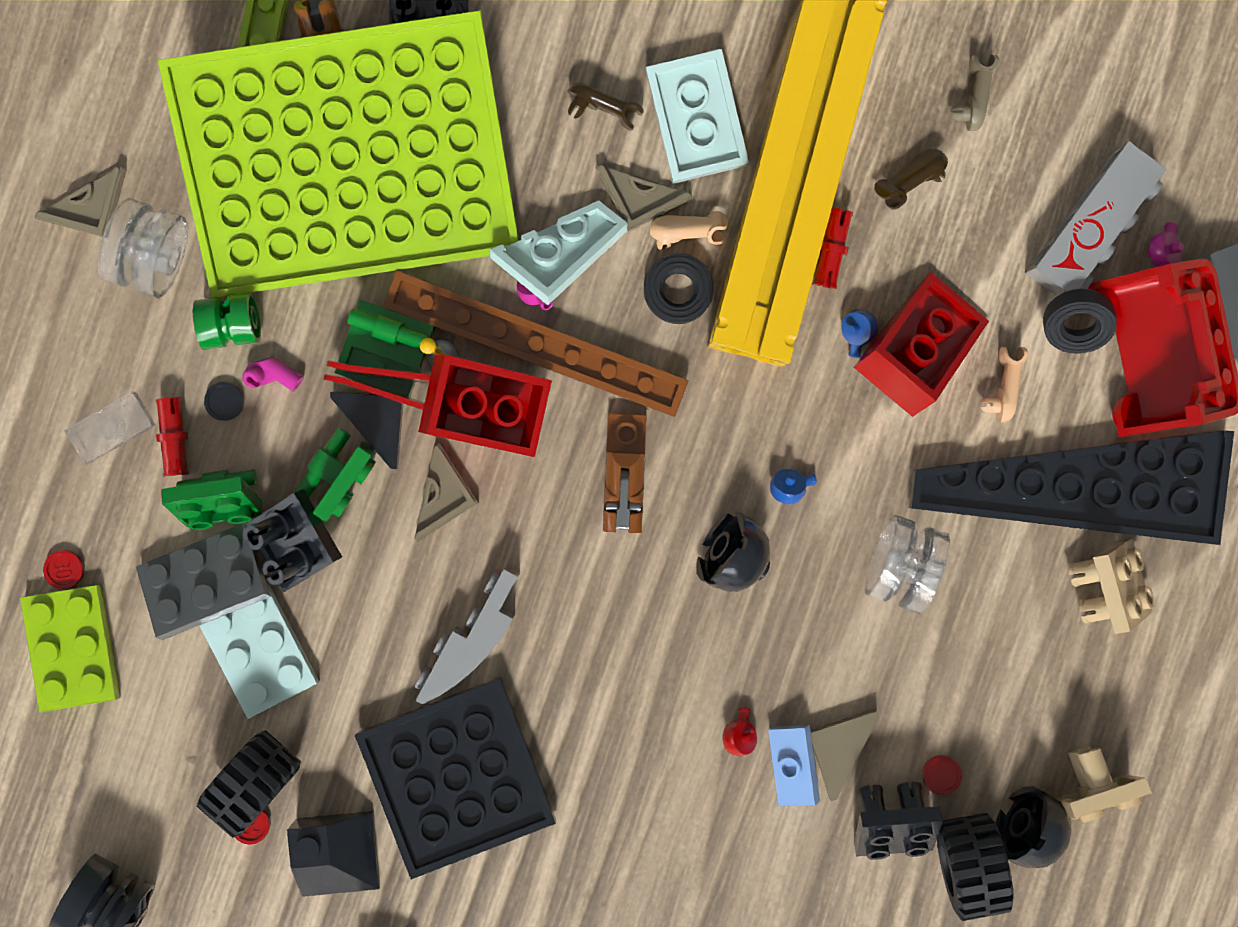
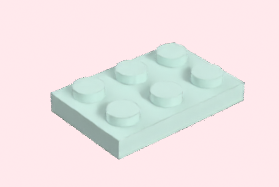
(697, 116)
(260, 655)

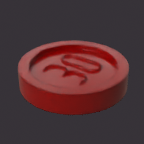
(63, 569)
(942, 775)
(257, 830)

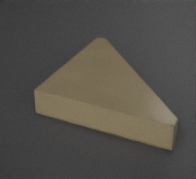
(638, 198)
(89, 206)
(444, 494)
(839, 747)

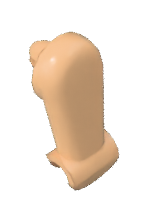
(674, 228)
(1007, 396)

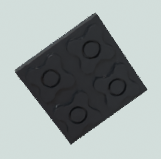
(455, 778)

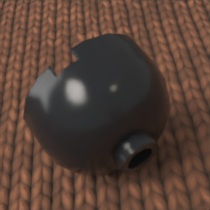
(736, 554)
(1034, 828)

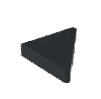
(377, 421)

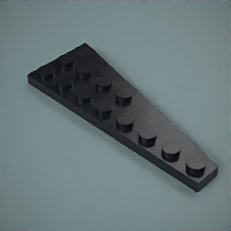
(1132, 488)

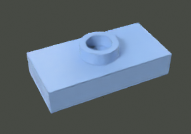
(794, 765)

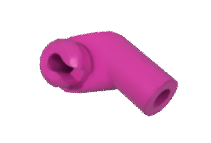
(269, 371)

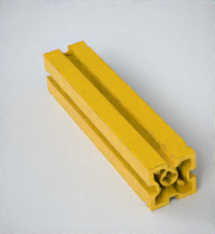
(796, 178)

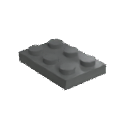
(202, 582)

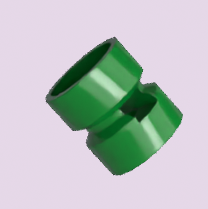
(225, 321)

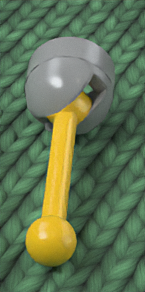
(439, 346)

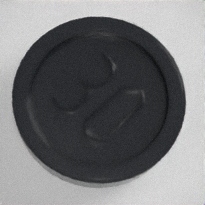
(224, 401)

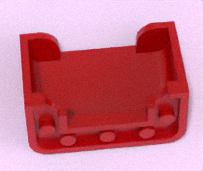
(1172, 348)

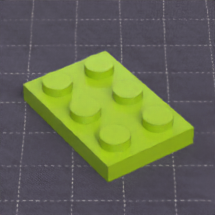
(70, 648)

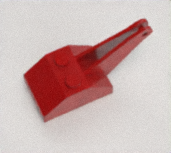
(470, 402)

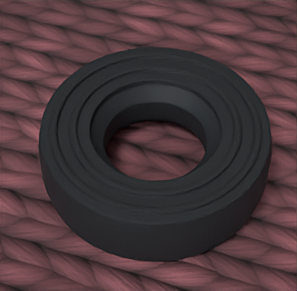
(685, 265)
(1078, 302)

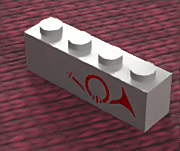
(1097, 220)

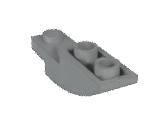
(465, 651)

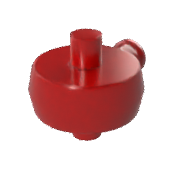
(740, 735)

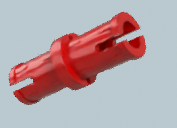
(833, 249)
(172, 436)

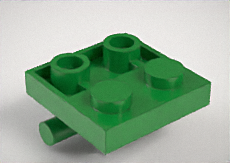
(384, 341)
(337, 473)
(214, 499)

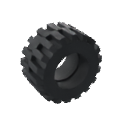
(248, 783)
(975, 867)

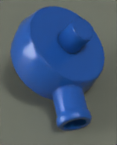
(859, 329)
(790, 486)

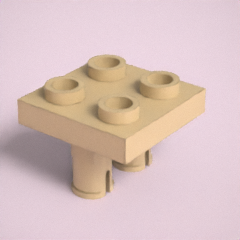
(1125, 597)
(1098, 789)

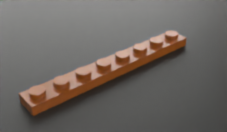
(535, 343)

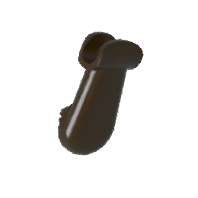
(590, 97)
(924, 167)

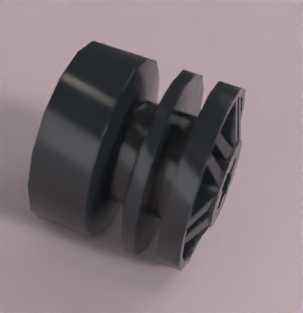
(97, 902)

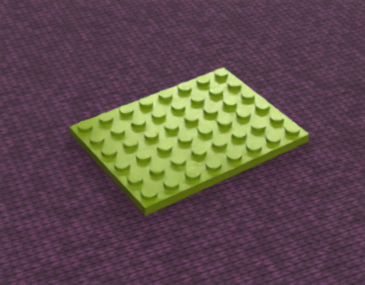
(341, 153)

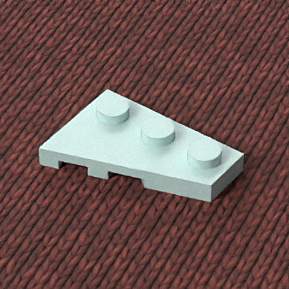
(559, 254)

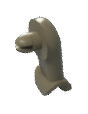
(976, 108)

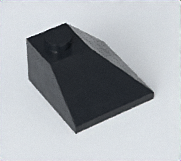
(334, 853)

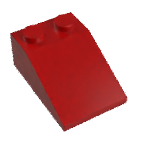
(922, 345)

